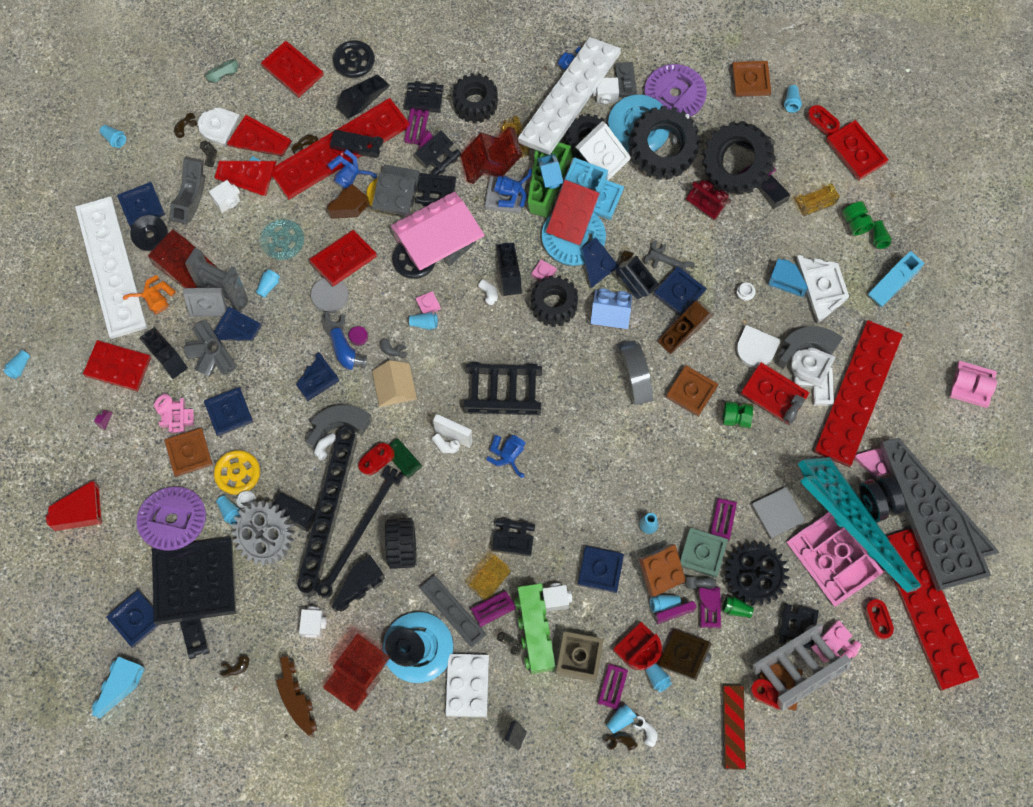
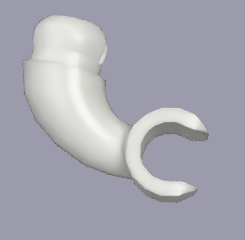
(651, 734)

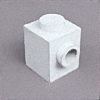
(607, 91)
(225, 196)
(556, 597)
(312, 623)

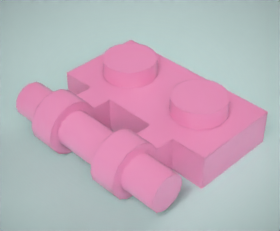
(836, 638)

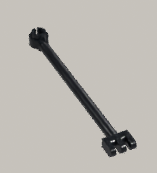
(390, 479)

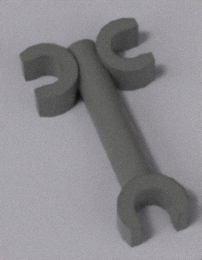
(657, 254)

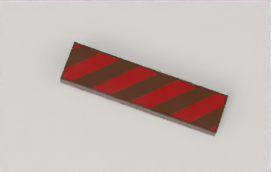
(734, 728)

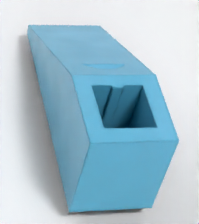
(896, 279)
(121, 682)

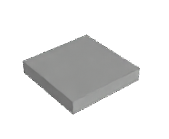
(493, 197)
(205, 302)
(778, 513)

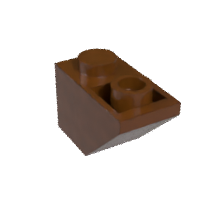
(348, 204)

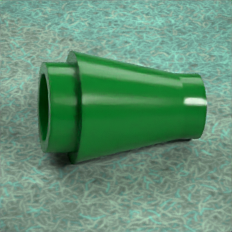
(881, 237)
(735, 607)

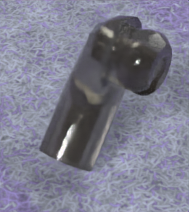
(210, 151)
(508, 640)

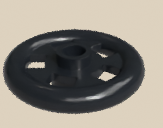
(355, 45)
(400, 265)

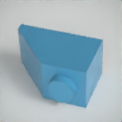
(550, 171)
(788, 278)

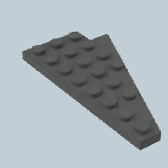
(944, 532)

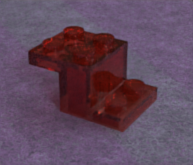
(491, 155)
(356, 672)

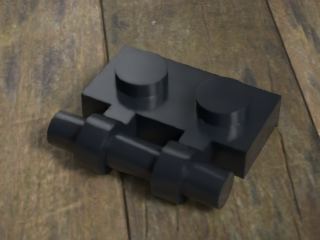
(424, 101)
(434, 149)
(434, 184)
(511, 542)
(803, 619)

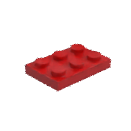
(292, 69)
(857, 150)
(573, 212)
(343, 258)
(117, 365)
(772, 391)

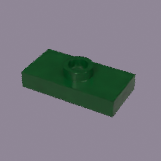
(404, 459)

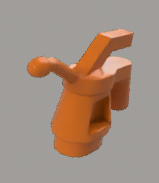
(152, 296)

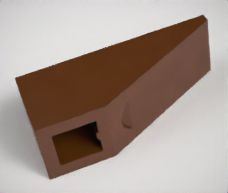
(686, 326)

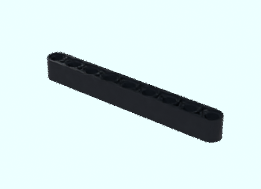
(327, 519)

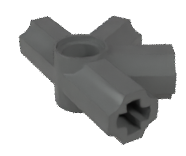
(203, 350)

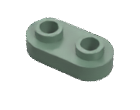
(227, 67)

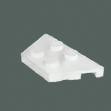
(825, 285)

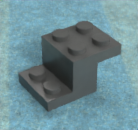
(396, 190)

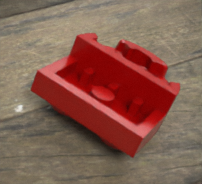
(639, 648)

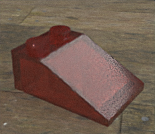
(171, 256)

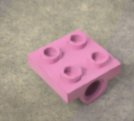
(973, 384)

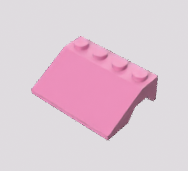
(437, 230)
(834, 559)

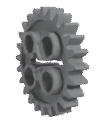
(273, 520)

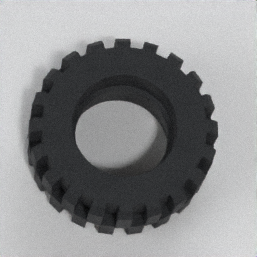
(673, 122)
(722, 141)

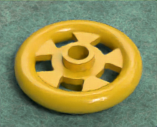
(224, 462)

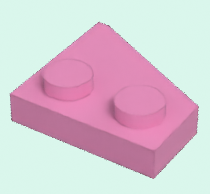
(873, 462)

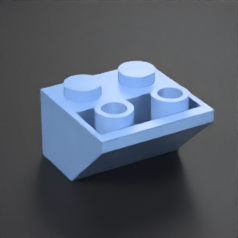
(611, 308)

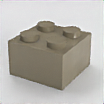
(579, 657)

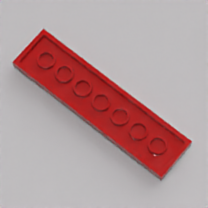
(310, 164)
(858, 393)
(933, 619)

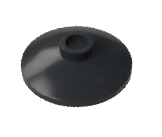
(145, 225)
(410, 642)

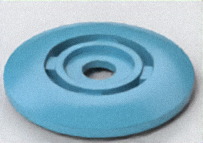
(627, 112)
(566, 251)
(437, 645)

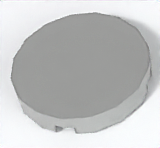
(328, 297)

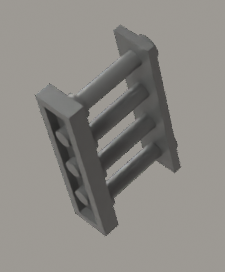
(209, 276)

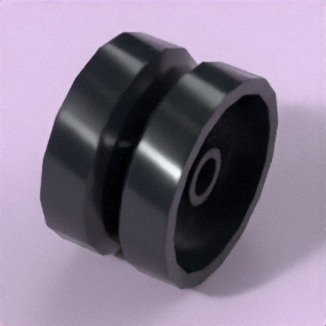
(882, 497)

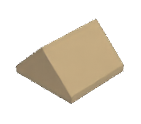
(394, 383)

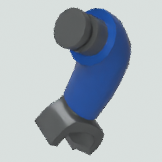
(344, 353)

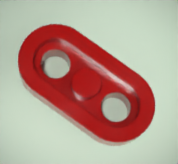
(825, 119)
(376, 460)
(878, 620)
(769, 695)

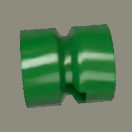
(858, 218)
(737, 414)

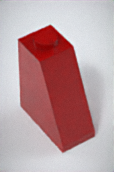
(77, 509)

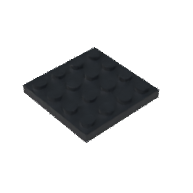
(193, 582)

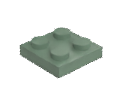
(703, 552)

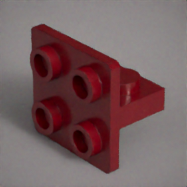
(708, 198)

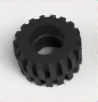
(475, 86)
(581, 127)
(557, 287)
(400, 543)

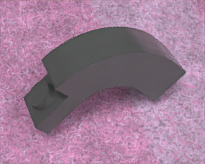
(188, 199)
(808, 337)
(637, 372)
(337, 417)

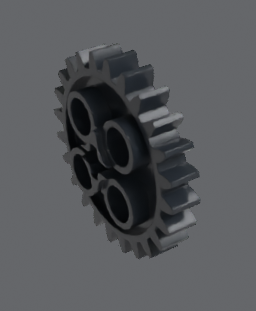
(755, 591)

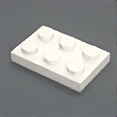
(603, 149)
(467, 685)

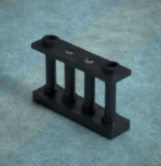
(493, 405)

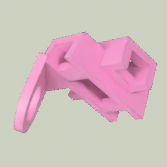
(166, 410)

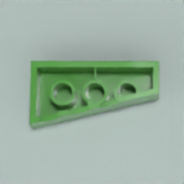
(542, 198)
(535, 629)

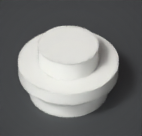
(745, 291)
(245, 498)

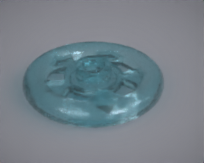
(269, 248)

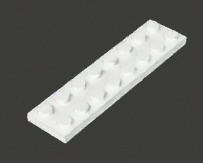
(569, 96)
(111, 267)

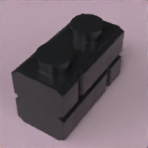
(636, 277)
(299, 514)

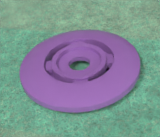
(665, 78)
(171, 501)

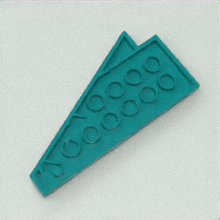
(837, 496)

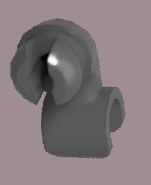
(387, 349)
(792, 412)
(693, 582)

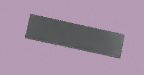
(453, 611)

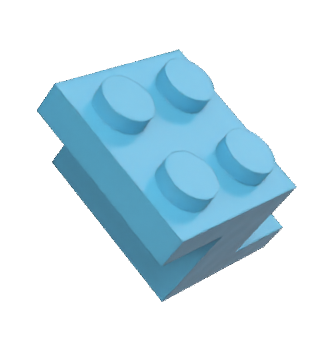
(596, 179)

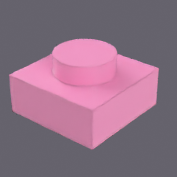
(543, 270)
(428, 303)

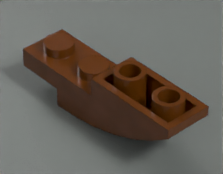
(296, 705)

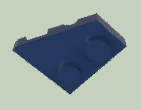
(597, 262)
(237, 326)
(317, 378)

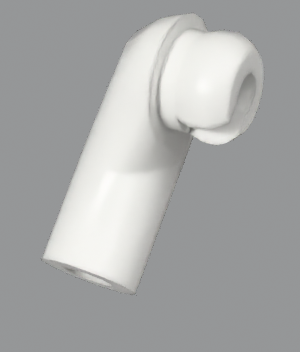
(490, 290)
(322, 444)
(445, 447)

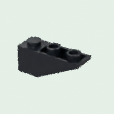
(360, 96)
(509, 269)
(163, 352)
(360, 580)

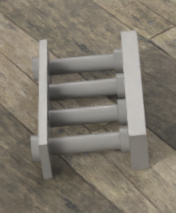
(803, 686)

